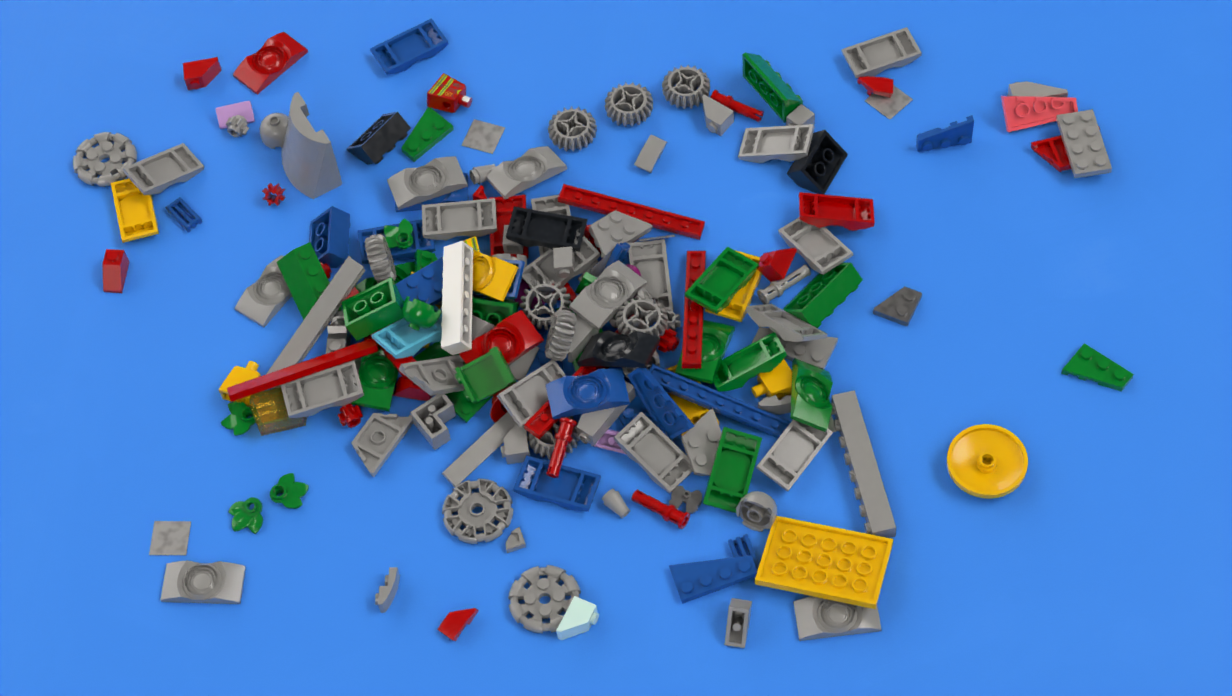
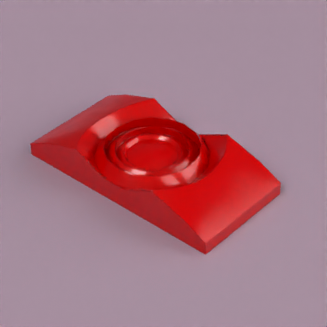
(269, 62)
(504, 210)
(833, 210)
(512, 335)

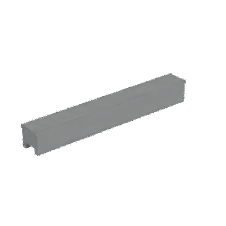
(319, 315)

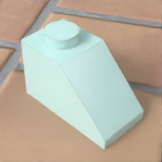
(577, 619)

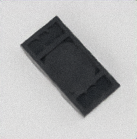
(545, 229)
(619, 350)

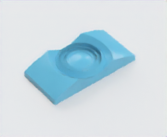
(404, 341)

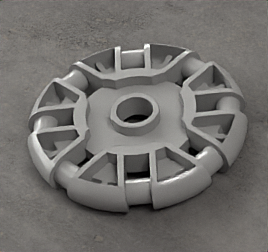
(97, 154)
(482, 520)
(538, 589)

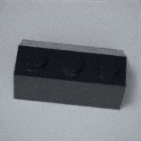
(380, 138)
(820, 166)

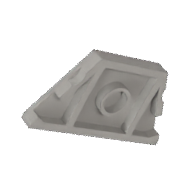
(617, 229)
(434, 375)
(379, 439)
(702, 443)

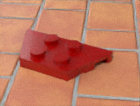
(1053, 152)

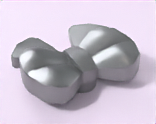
(692, 499)

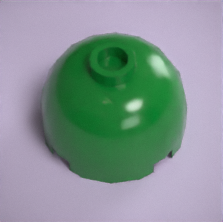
(419, 314)

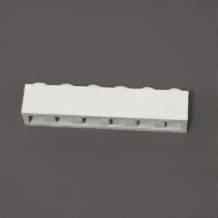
(457, 298)

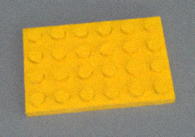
(824, 562)

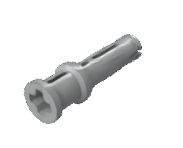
(776, 288)

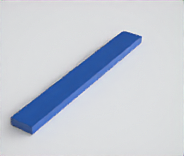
(719, 402)

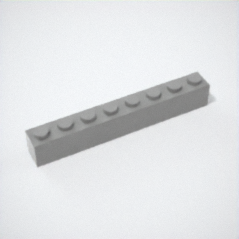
(863, 465)

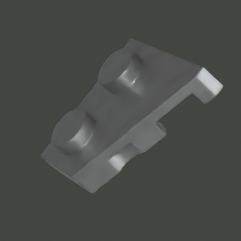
(899, 306)

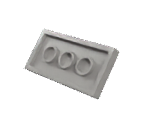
(1083, 143)

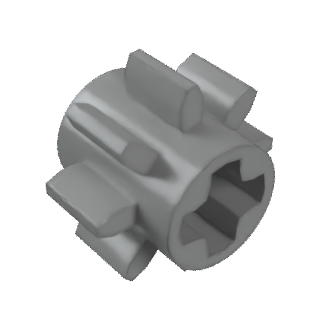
(237, 126)
(673, 320)

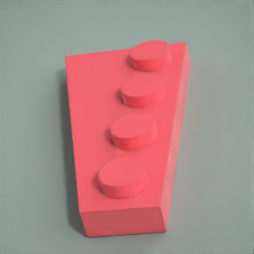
(1031, 111)

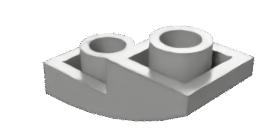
(650, 153)
(337, 324)
(774, 406)
(388, 592)

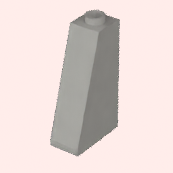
(595, 424)

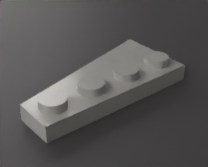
(814, 352)

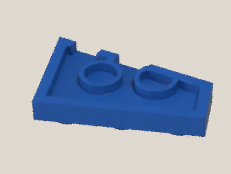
(953, 135)

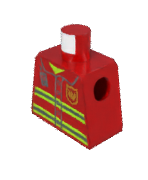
(448, 95)

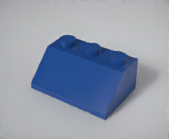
(331, 236)

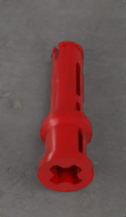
(736, 106)
(562, 439)
(668, 512)

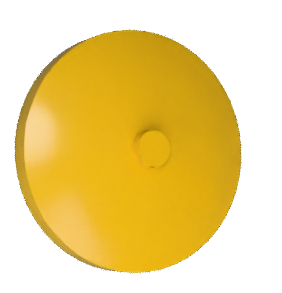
(987, 461)

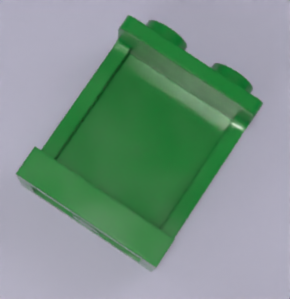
(485, 376)

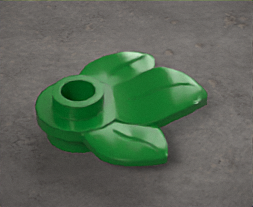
(395, 235)
(238, 418)
(291, 491)
(245, 517)

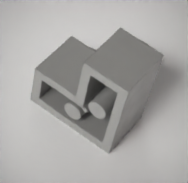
(431, 419)

